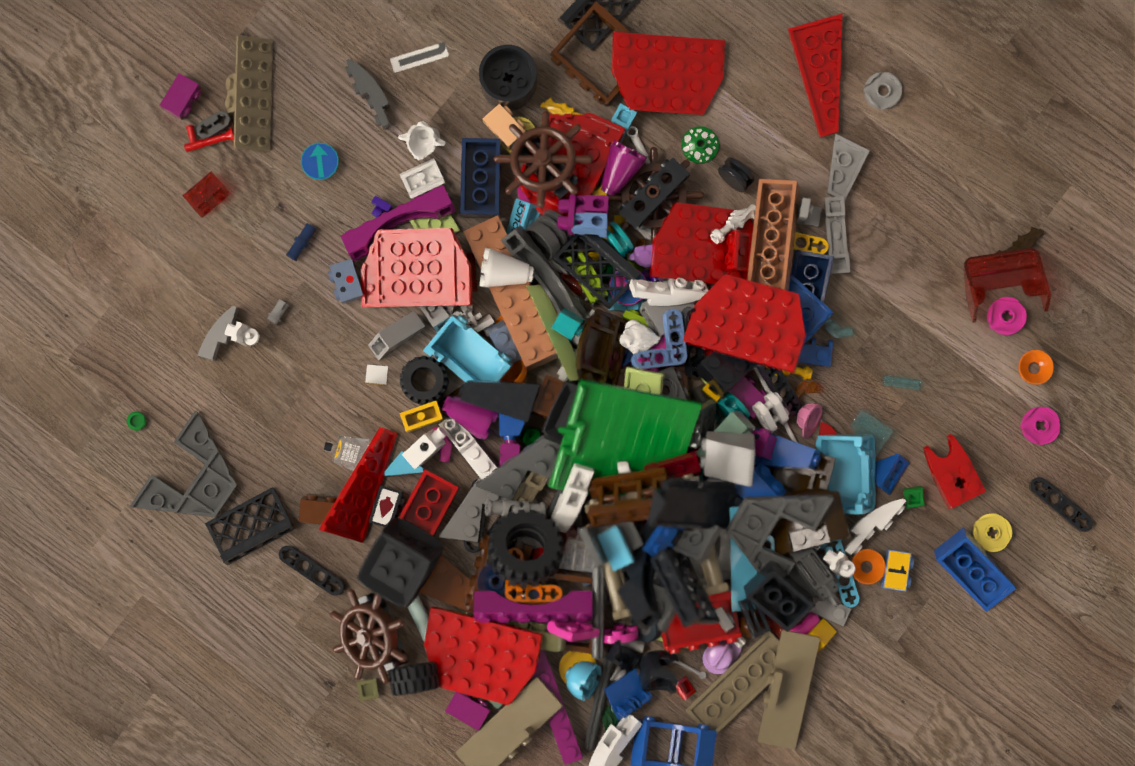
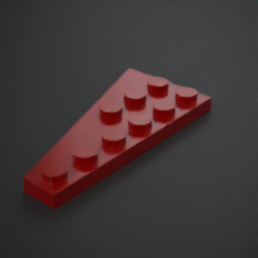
(819, 62)
(355, 503)

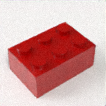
(429, 502)

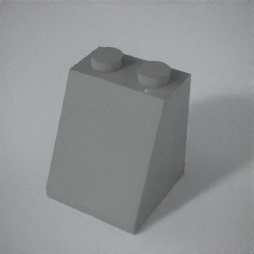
(729, 457)

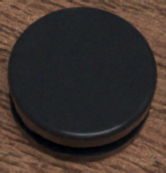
(736, 174)

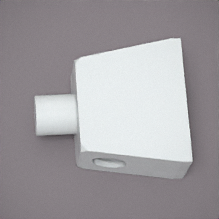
(425, 447)

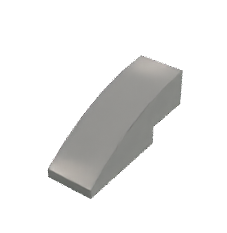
(217, 335)

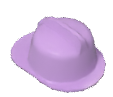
(720, 657)

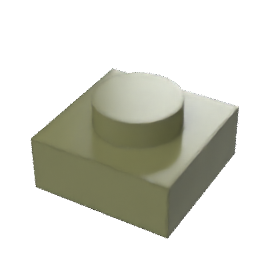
(368, 689)

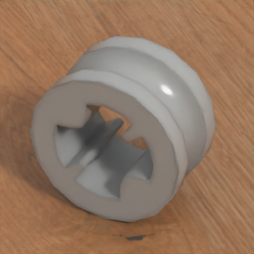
(618, 673)

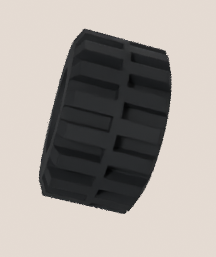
(412, 368)
(413, 678)

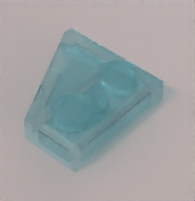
(867, 424)

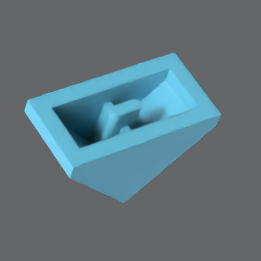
(401, 466)

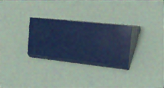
(813, 272)

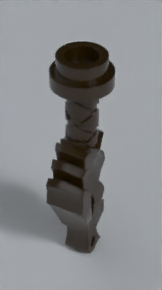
(1025, 241)

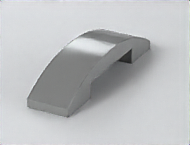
(836, 234)

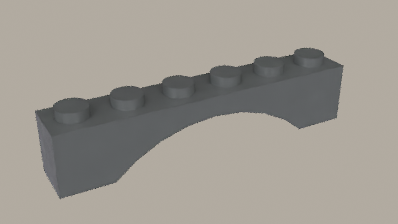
(525, 250)

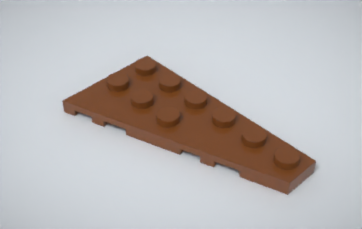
(447, 584)

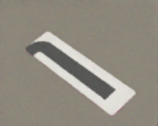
(419, 57)

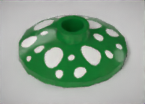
(700, 154)

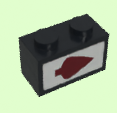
(386, 506)

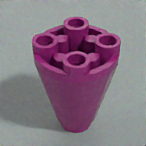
(620, 167)
(469, 416)

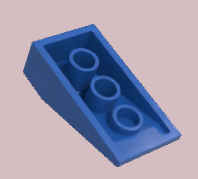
(974, 569)

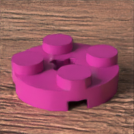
(995, 319)
(1040, 436)
(620, 633)

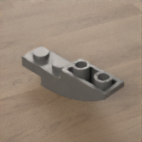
(367, 86)

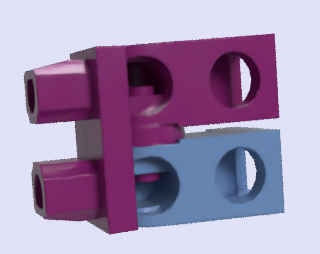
(585, 215)

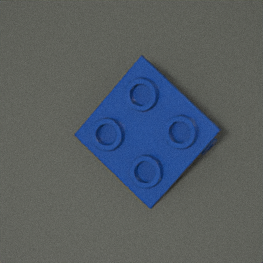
(627, 694)

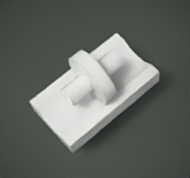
(483, 323)
(242, 334)
(839, 564)

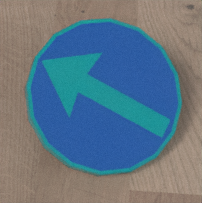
(319, 161)

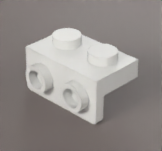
(422, 178)

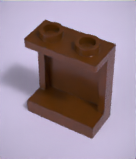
(547, 396)

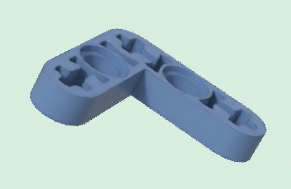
(668, 352)

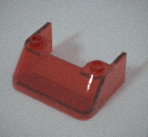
(1005, 270)

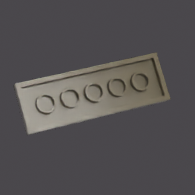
(736, 685)

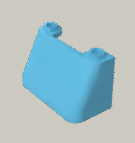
(468, 352)
(853, 470)

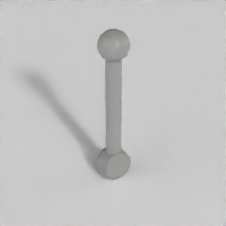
(702, 675)

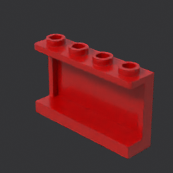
(699, 634)

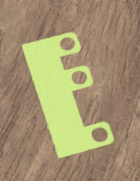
(561, 343)

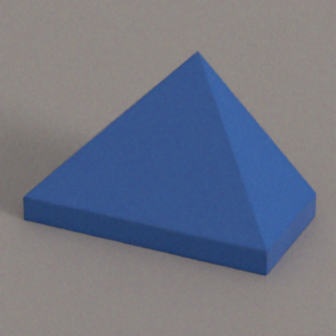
(889, 472)

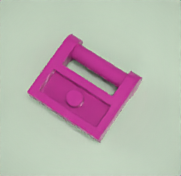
(573, 630)

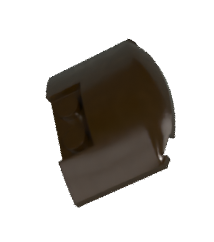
(599, 348)
(796, 480)
(792, 537)

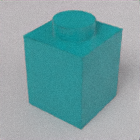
(568, 324)

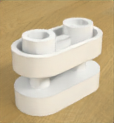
(774, 404)

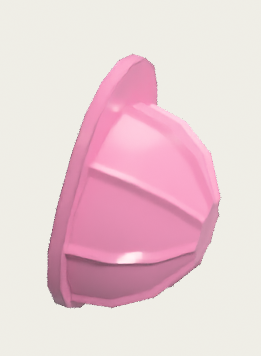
(809, 418)

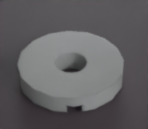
(879, 101)

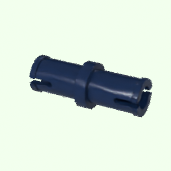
(301, 242)

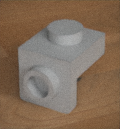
(726, 620)

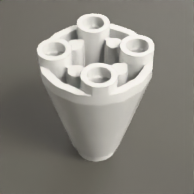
(503, 270)

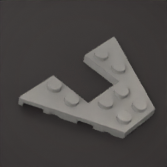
(466, 520)

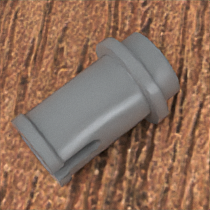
(277, 312)
(635, 645)

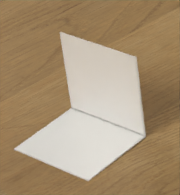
(376, 375)

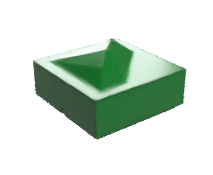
(914, 497)

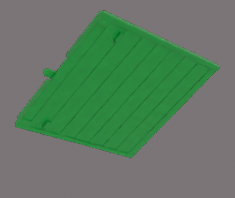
(620, 426)

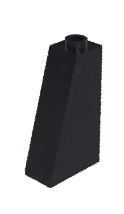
(503, 397)

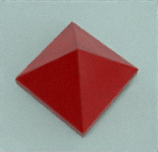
(684, 688)

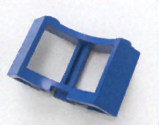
(704, 749)

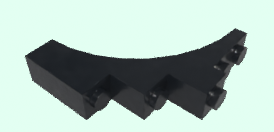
(638, 590)

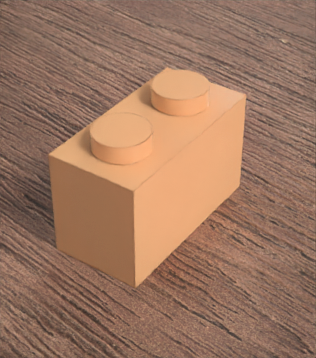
(499, 121)

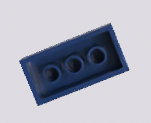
(480, 178)

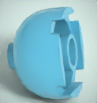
(582, 679)

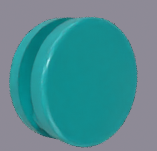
(619, 240)
(729, 404)

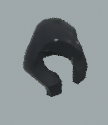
(652, 671)

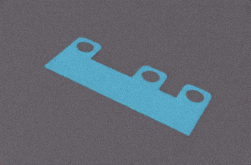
(741, 570)

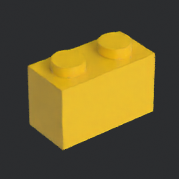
(421, 416)

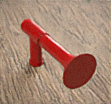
(197, 144)

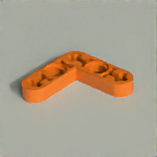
(528, 601)

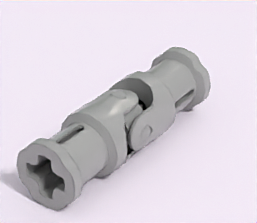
(502, 507)

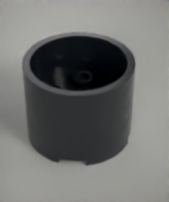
(510, 62)

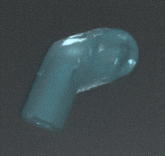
(836, 331)

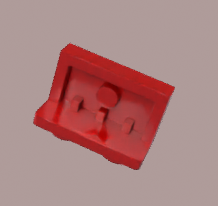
(738, 251)

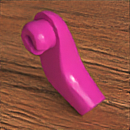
(445, 451)
(807, 624)

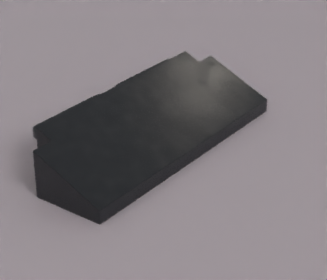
(693, 503)

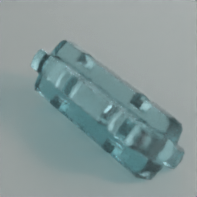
(901, 382)

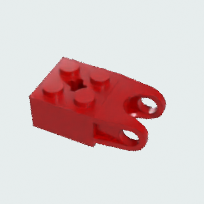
(953, 466)

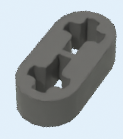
(216, 129)

